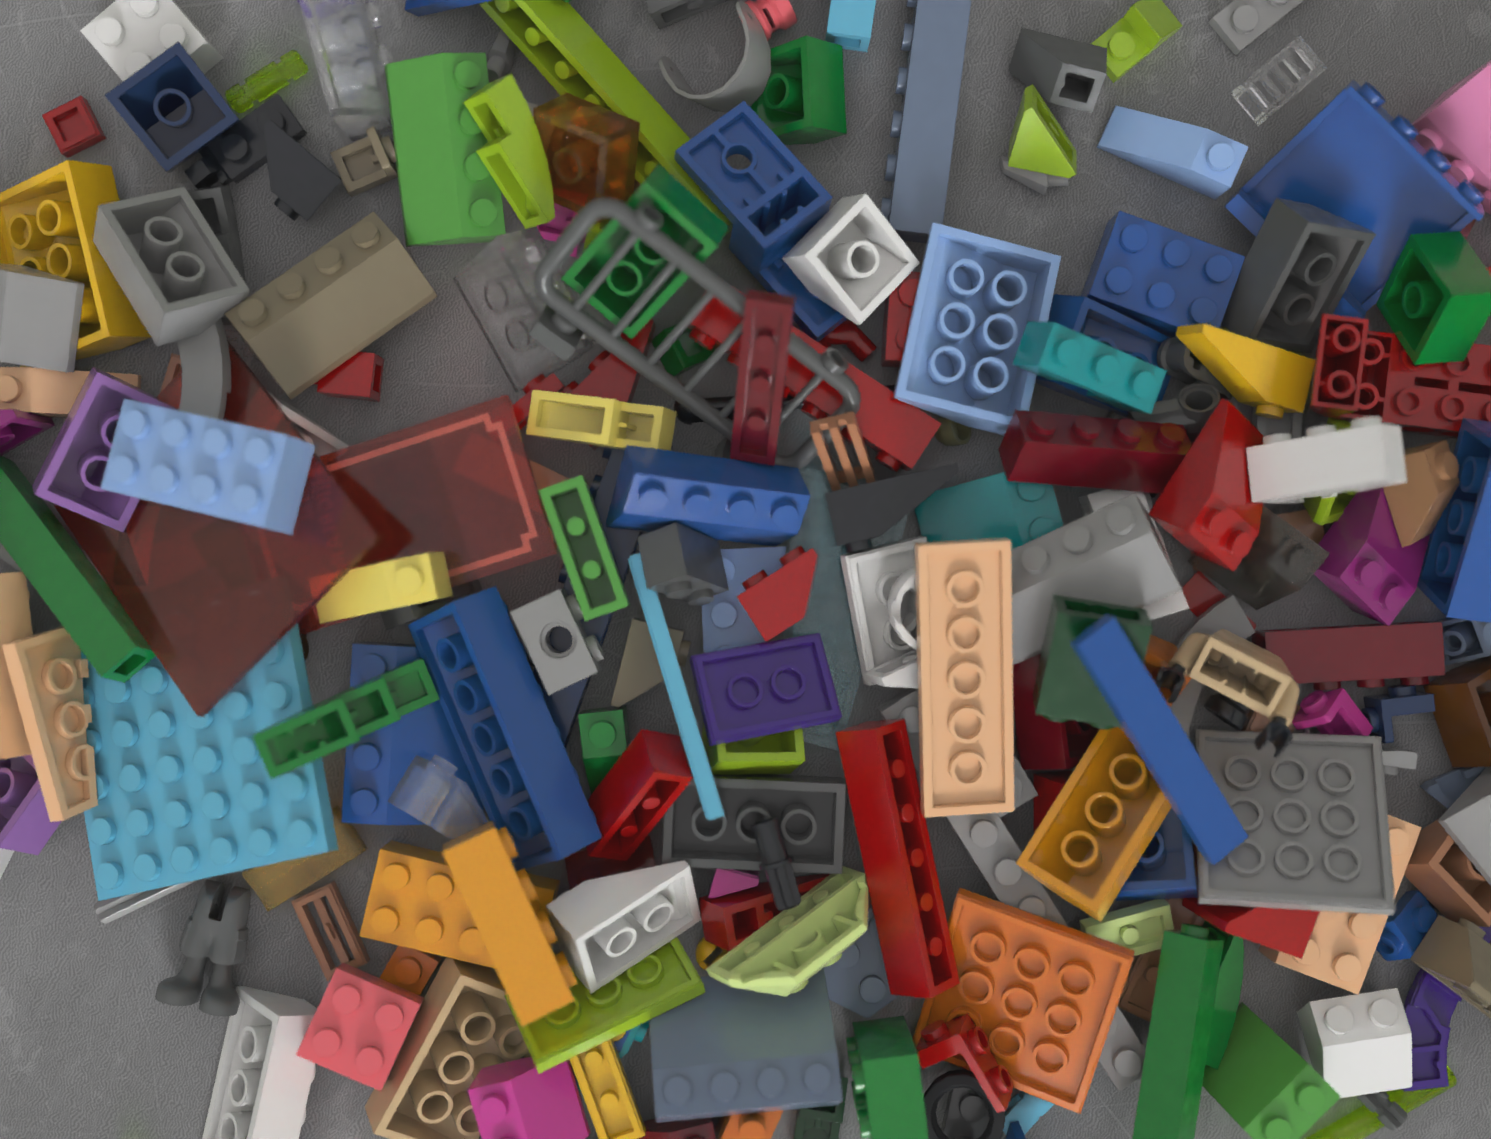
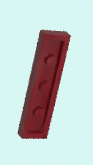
(761, 376)

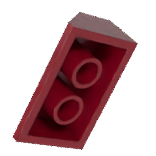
(1039, 740)

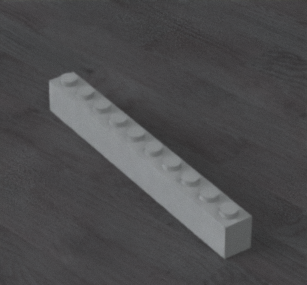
(996, 858)

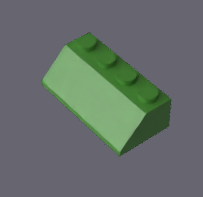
(441, 178)

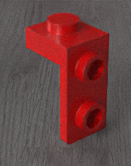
(961, 1036)

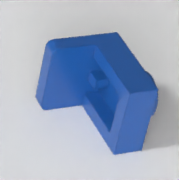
(1406, 926)

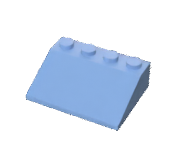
(969, 325)

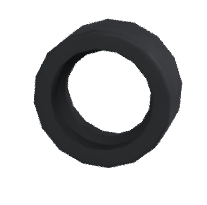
(959, 1079)

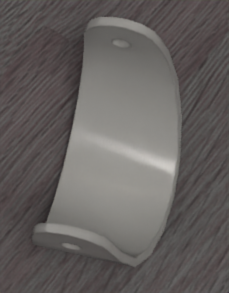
(749, 78)

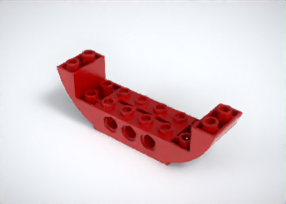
(1373, 376)

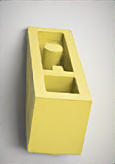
(387, 587)

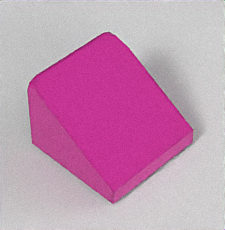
(732, 880)

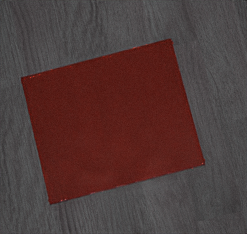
(218, 589)

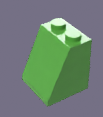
(1267, 1082)

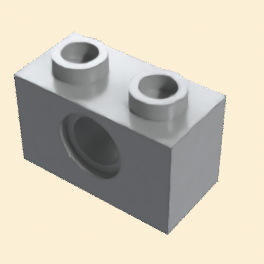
(535, 625)

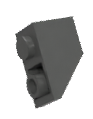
(1060, 68)

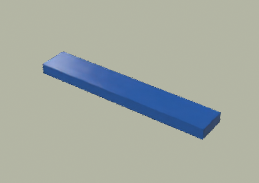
(1159, 738)

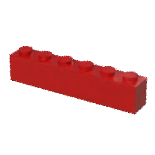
(887, 425)
(898, 858)

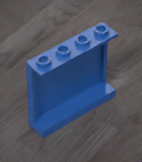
(1366, 171)

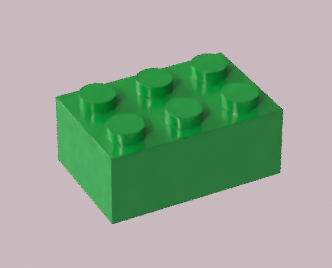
(685, 222)
(886, 1080)

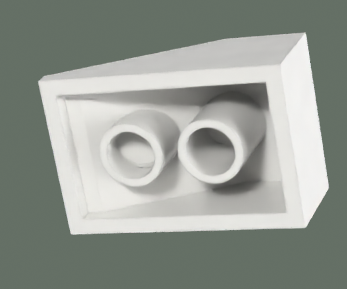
(622, 919)

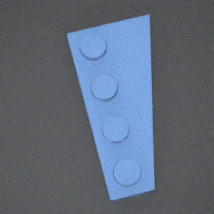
(725, 619)

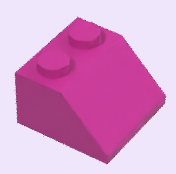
(522, 1104)

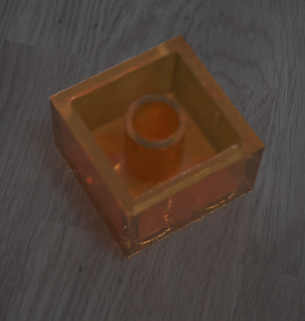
(587, 151)

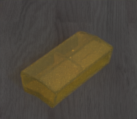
(285, 879)

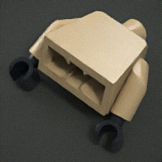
(1241, 673)

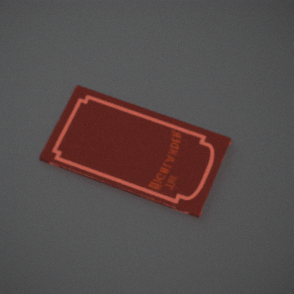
(447, 488)

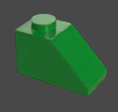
(603, 740)

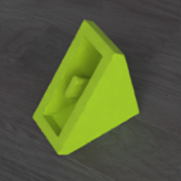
(1039, 140)

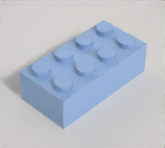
(208, 466)

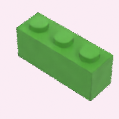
(584, 547)

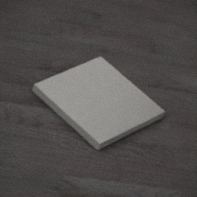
(1309, 820)

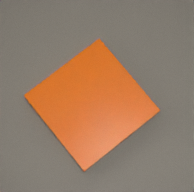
(1036, 994)

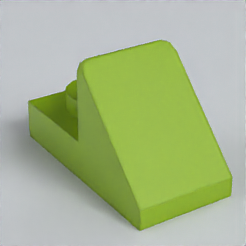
(1136, 36)

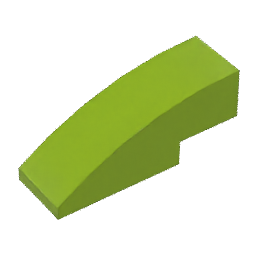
(513, 150)

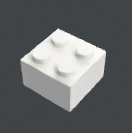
(140, 30)

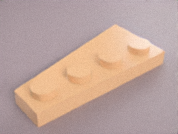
(50, 698)

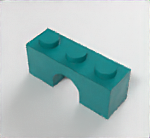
(1089, 364)

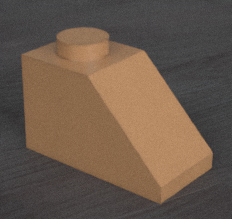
(1429, 487)

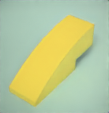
(599, 421)

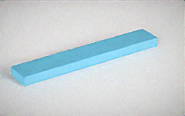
(677, 692)

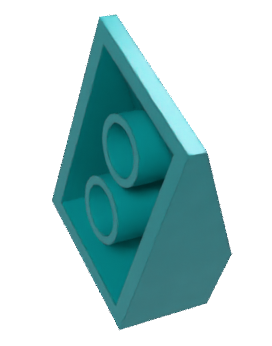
(990, 510)

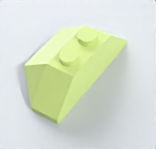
(800, 939)

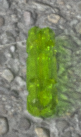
(266, 81)

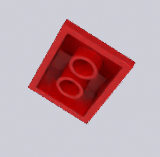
(1210, 492)

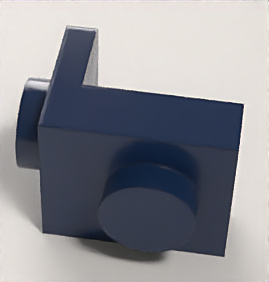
(1397, 702)

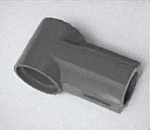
(1189, 409)

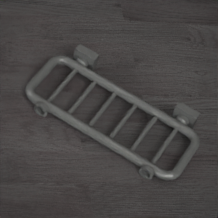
(564, 322)

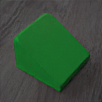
(683, 353)

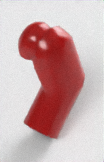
(853, 337)

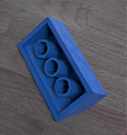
(709, 495)

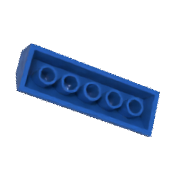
(505, 728)

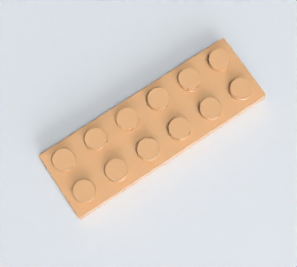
(965, 676)

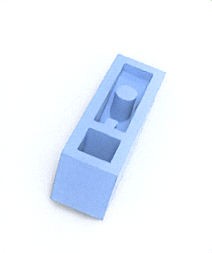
(1174, 150)

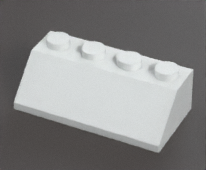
(259, 1077)

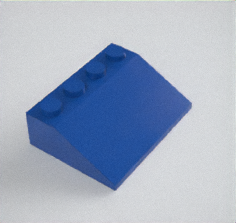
(384, 755)

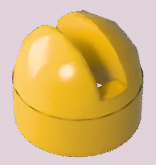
(703, 950)

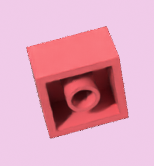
(360, 1026)

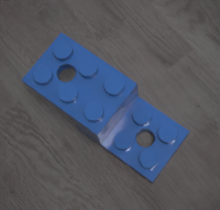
(767, 204)

